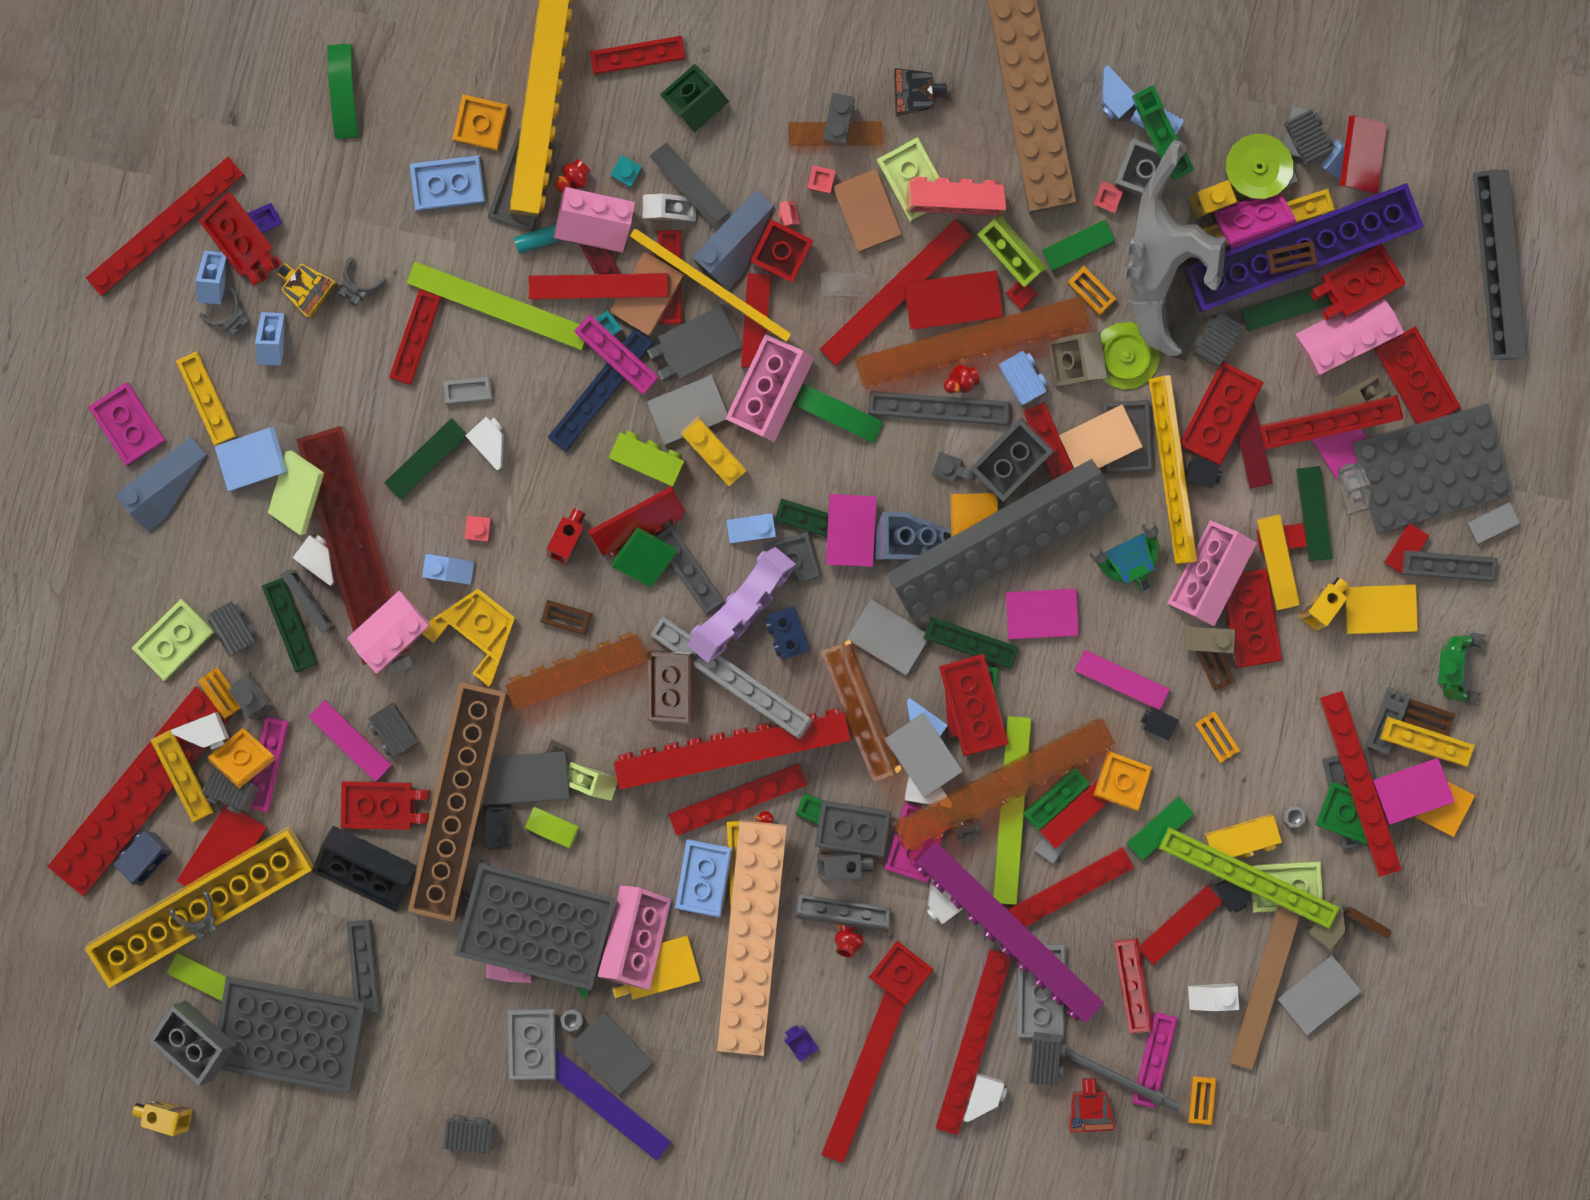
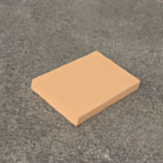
(1102, 439)

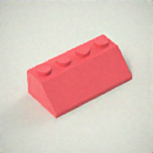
(955, 198)

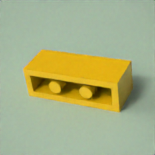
(713, 451)
(1246, 837)

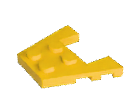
(482, 623)

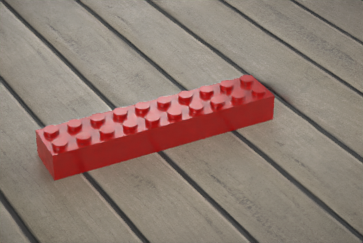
(728, 750)

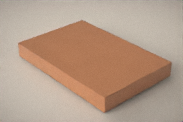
(867, 210)
(646, 312)

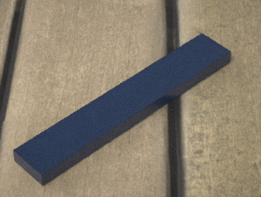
(596, 395)

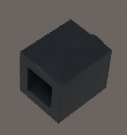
(1203, 473)
(1158, 723)
(1232, 896)

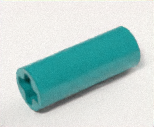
(536, 239)

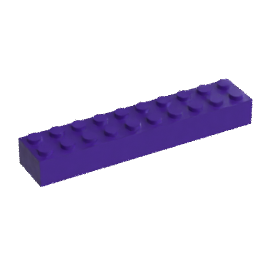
(1334, 238)

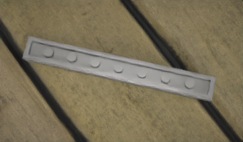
(736, 681)

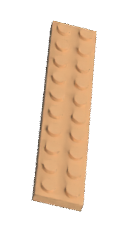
(751, 937)

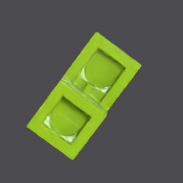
(552, 827)

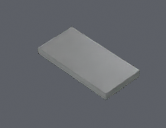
(1034, 1006)

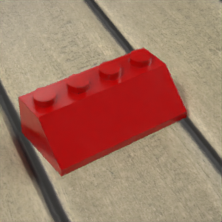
(646, 515)

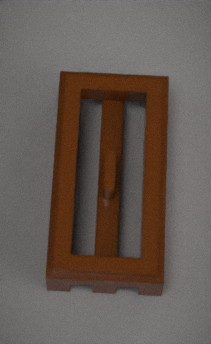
(1271, 262)
(585, 623)
(1223, 683)
(1409, 710)
(1368, 922)

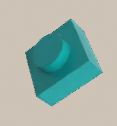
(626, 171)
(609, 322)

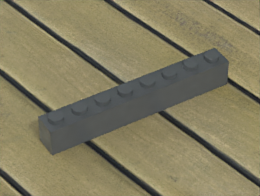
(1499, 264)

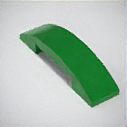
(342, 91)
(1159, 128)
(837, 413)

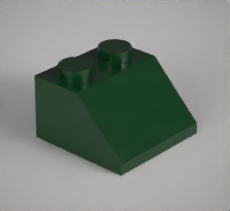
(694, 98)

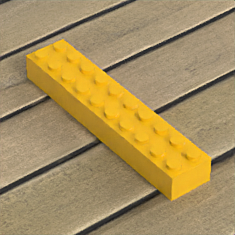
(540, 107)
(232, 890)

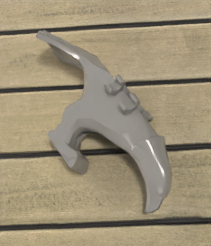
(1159, 250)

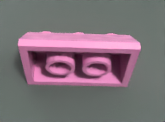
(593, 219)
(388, 632)

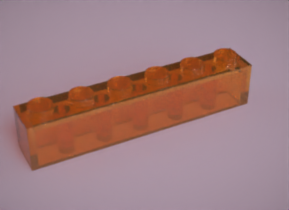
(576, 672)
(860, 710)

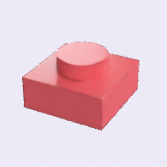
(821, 179)
(1109, 197)
(788, 213)
(478, 528)

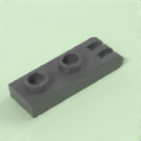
(1390, 708)

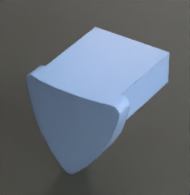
(1334, 160)

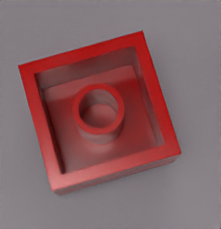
(781, 251)

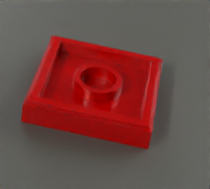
(901, 973)

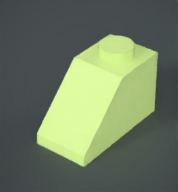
(591, 781)

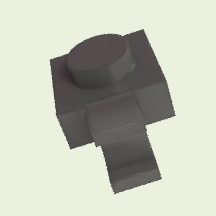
(949, 467)

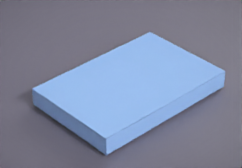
(447, 183)
(250, 459)
(704, 878)

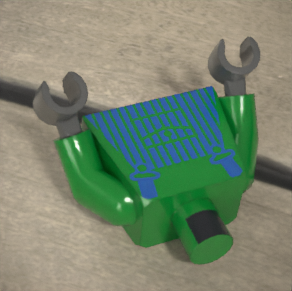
(1131, 559)
(1453, 668)

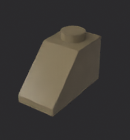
(1367, 390)
(1209, 639)
(1334, 936)

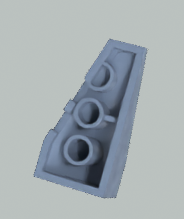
(731, 247)
(157, 489)
(904, 536)

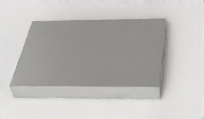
(680, 407)
(888, 637)
(923, 754)
(1319, 994)
(531, 1044)

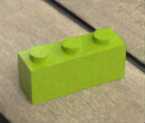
(1012, 251)
(647, 458)

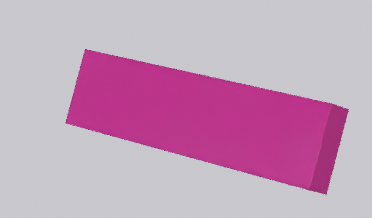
(616, 354)
(1122, 679)
(273, 739)
(350, 740)
(1155, 1056)

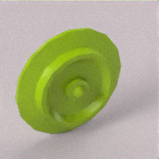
(1259, 166)
(1127, 356)

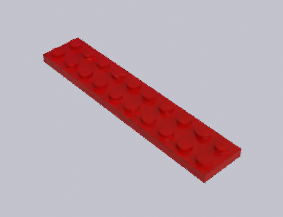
(127, 803)

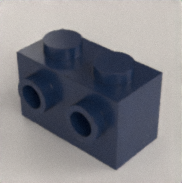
(788, 633)
(142, 858)

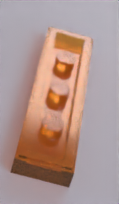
(812, 133)

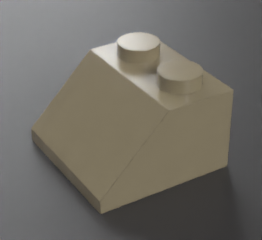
(1077, 359)

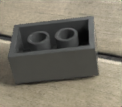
(1012, 459)
(192, 1043)

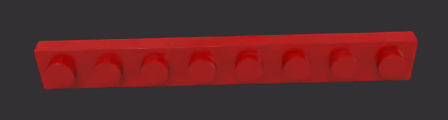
(165, 226)
(1360, 784)
(973, 1042)

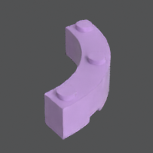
(743, 606)

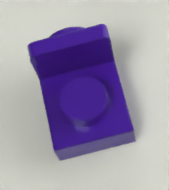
(265, 218)
(800, 1042)

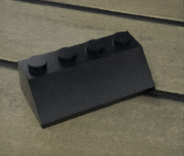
(364, 868)

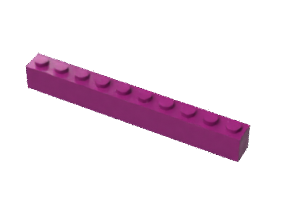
(1008, 931)

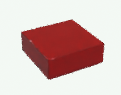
(1021, 295)

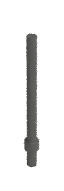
(1157, 1097)

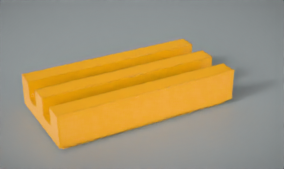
(1077, 276)
(222, 689)
(1206, 719)
(1200, 1120)

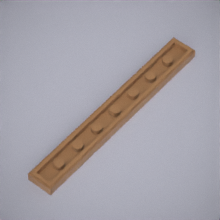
(1264, 987)

